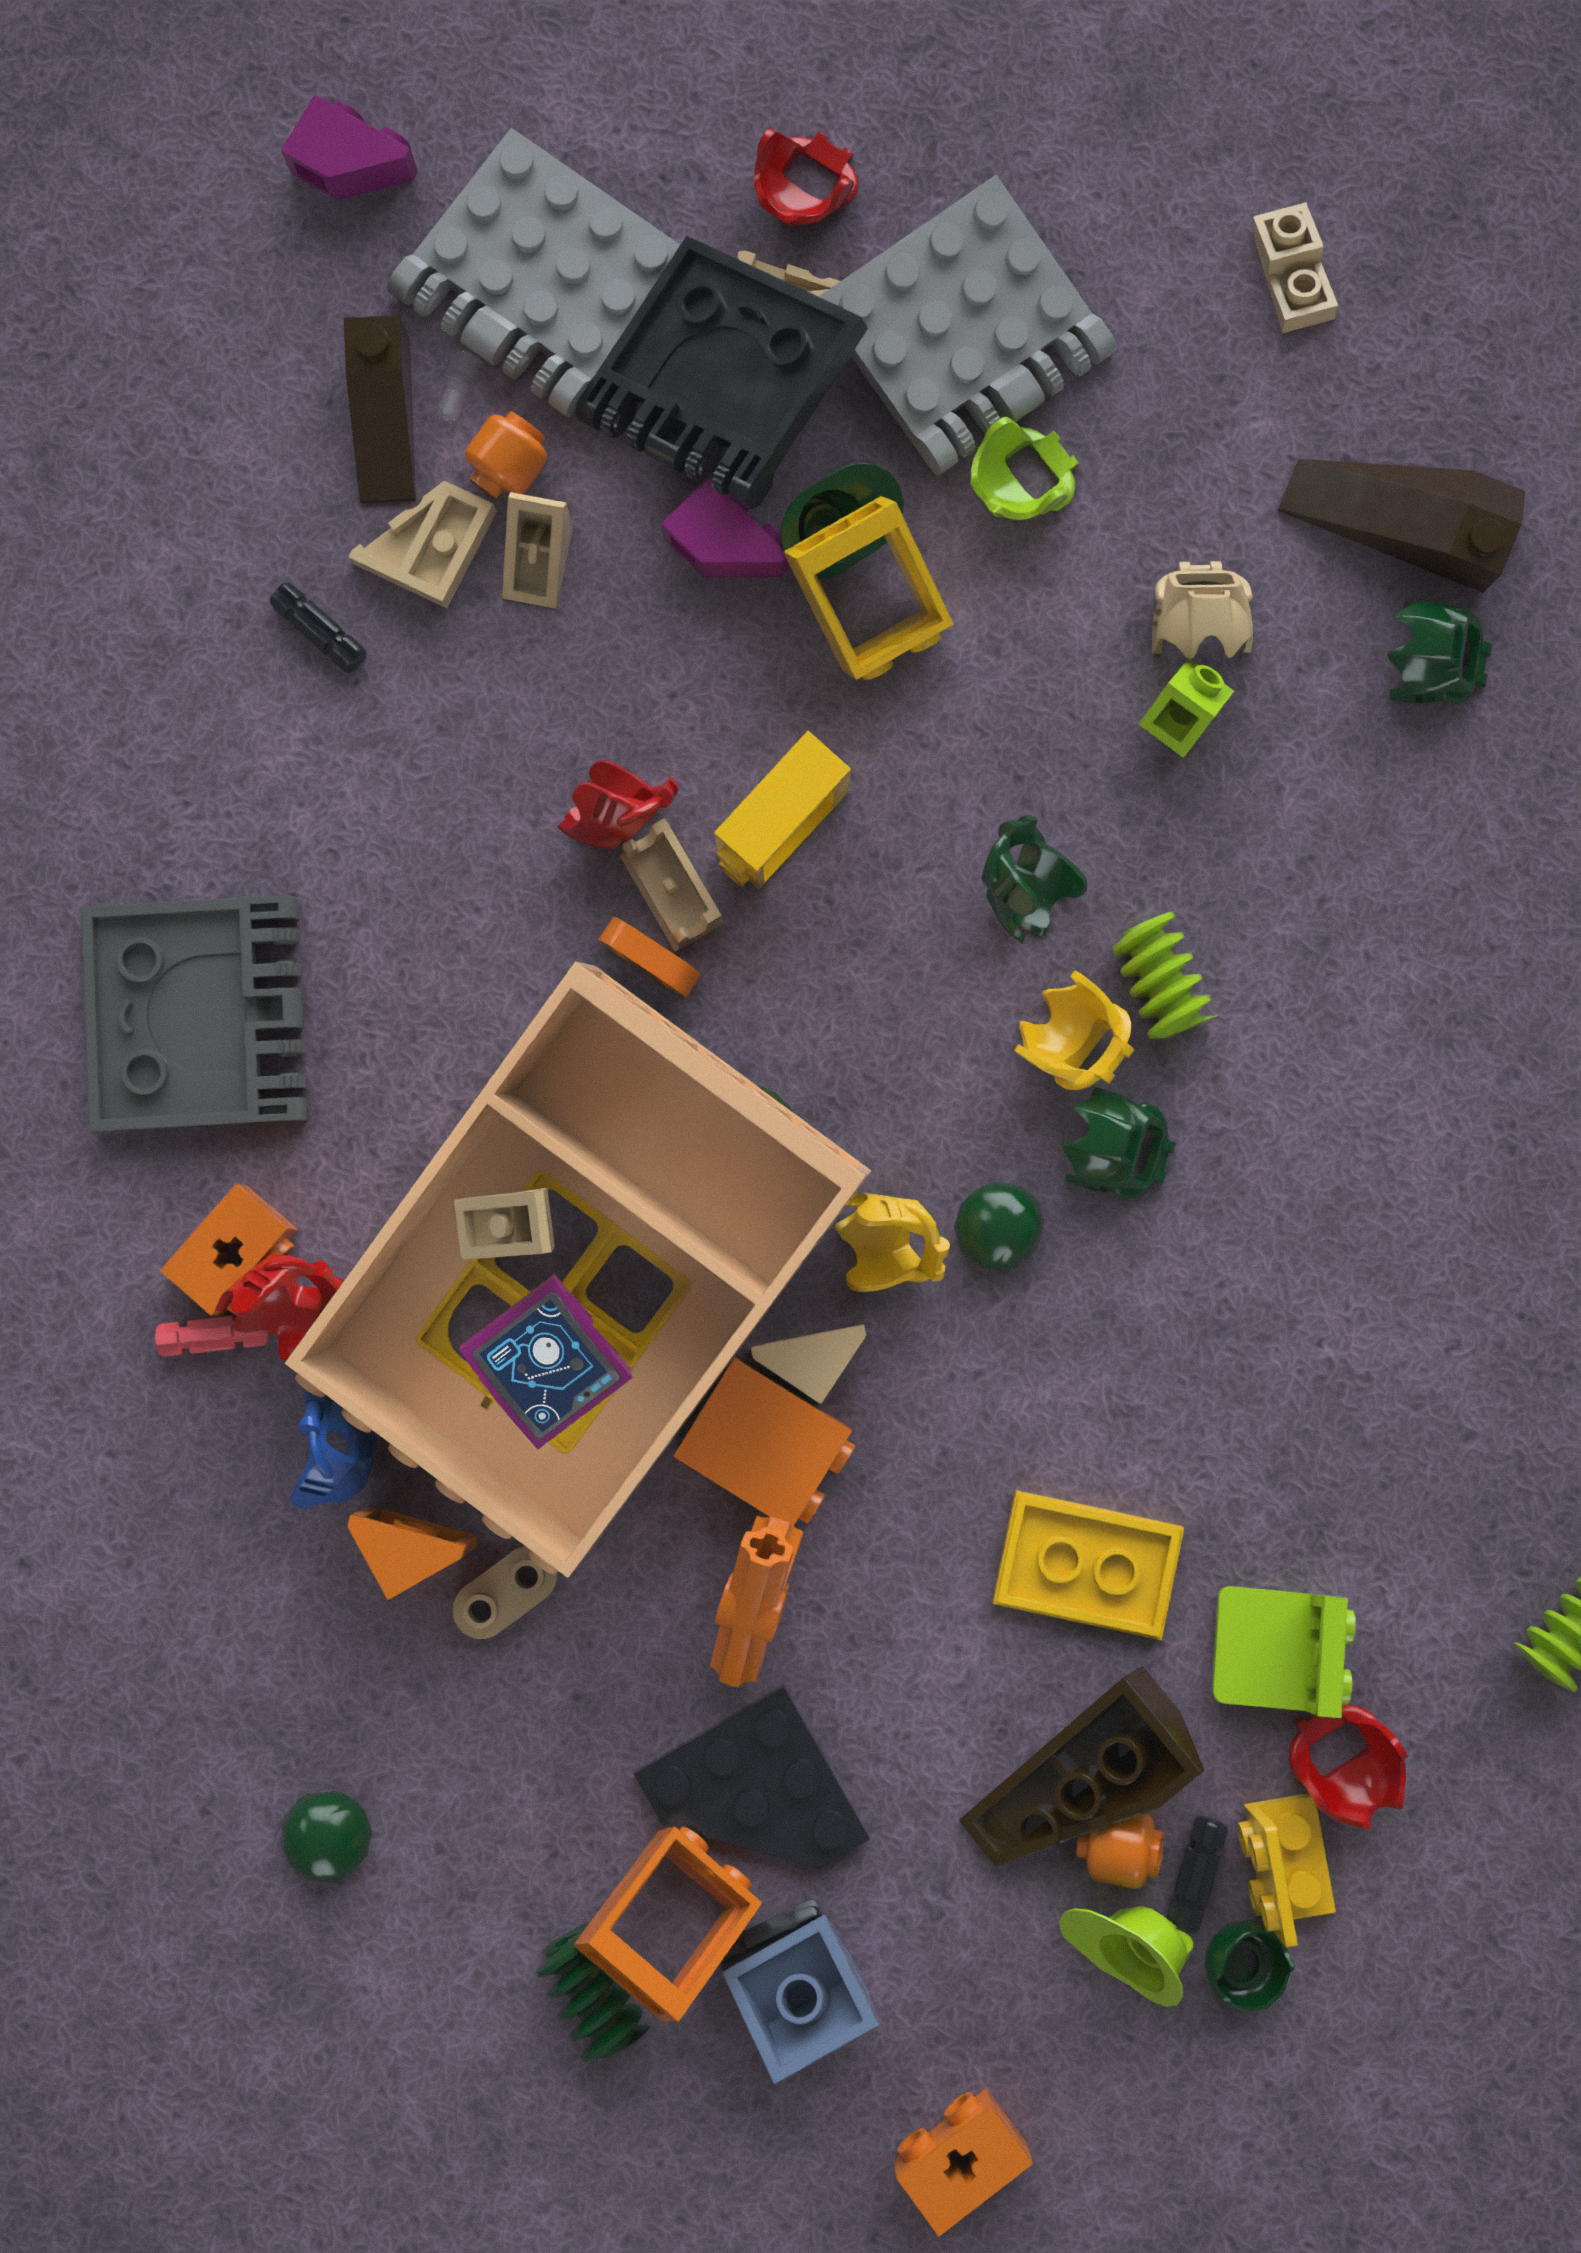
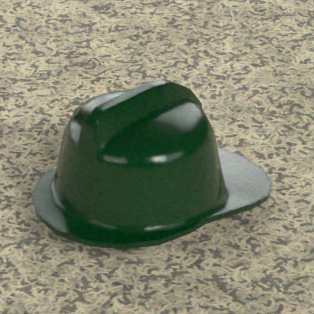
(834, 499)

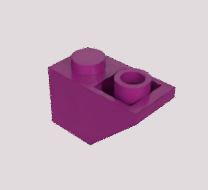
(344, 154)
(722, 538)

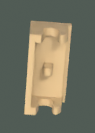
(671, 886)

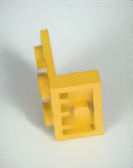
(1289, 1863)

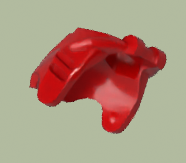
(785, 199)
(614, 805)
(275, 1303)
(1362, 1783)

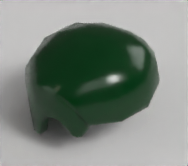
(999, 1225)
(325, 1836)
(1230, 1974)

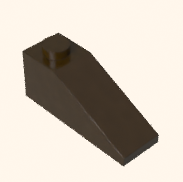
(381, 407)

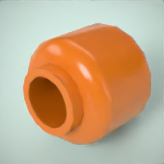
(506, 455)
(1123, 1852)

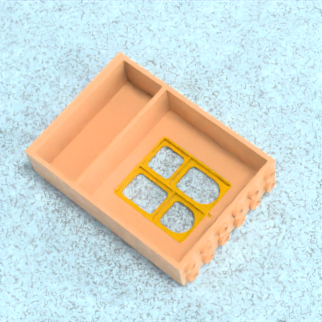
(664, 1159)

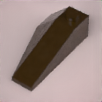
(1426, 516)
(1102, 1768)

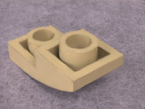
(1293, 267)

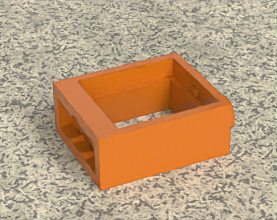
(631, 1971)

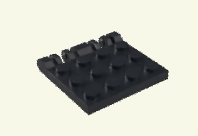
(719, 363)

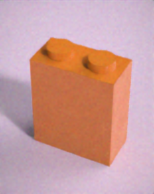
(765, 1444)

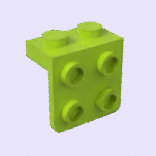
(1282, 1650)

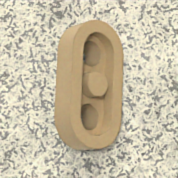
(504, 1594)

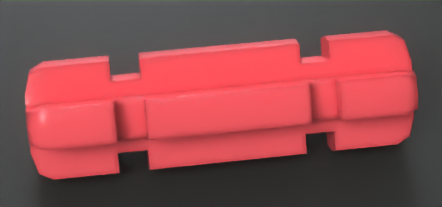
(204, 1336)

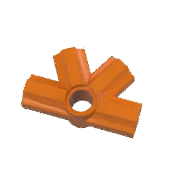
(754, 1599)

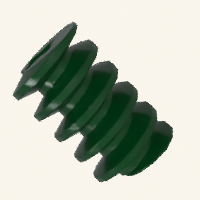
(592, 1998)

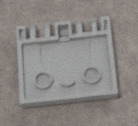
(540, 264)
(960, 317)

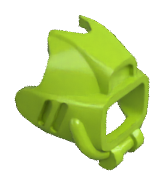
(999, 487)

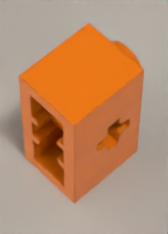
(237, 1219)
(947, 2188)

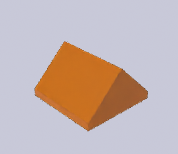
(405, 1548)

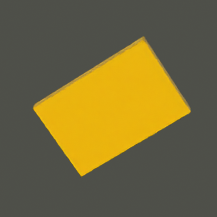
(1088, 1565)

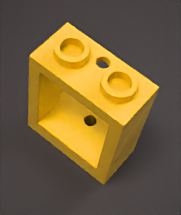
(845, 537)
(781, 812)

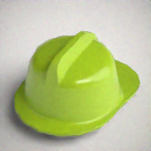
(1133, 1947)

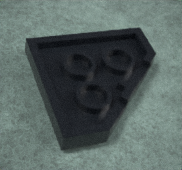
(756, 1786)

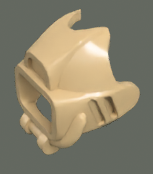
(1194, 612)

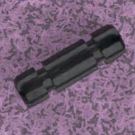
(317, 627)
(1197, 1874)
(769, 1932)

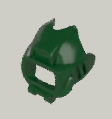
(1435, 654)
(1040, 874)
(1111, 1148)

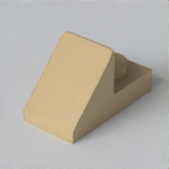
(504, 1225)

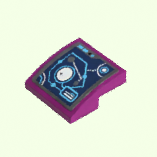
(545, 1362)

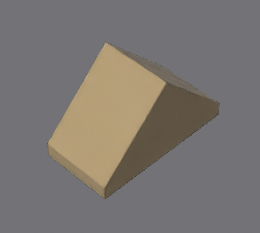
(535, 549)
(811, 1360)

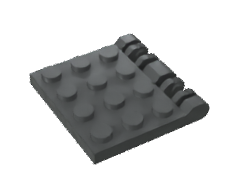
(182, 1014)

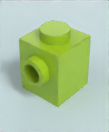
(1186, 706)

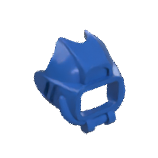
(329, 1473)

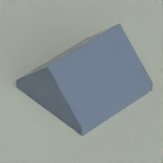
(801, 1998)

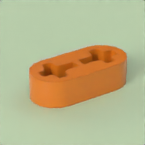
(649, 957)

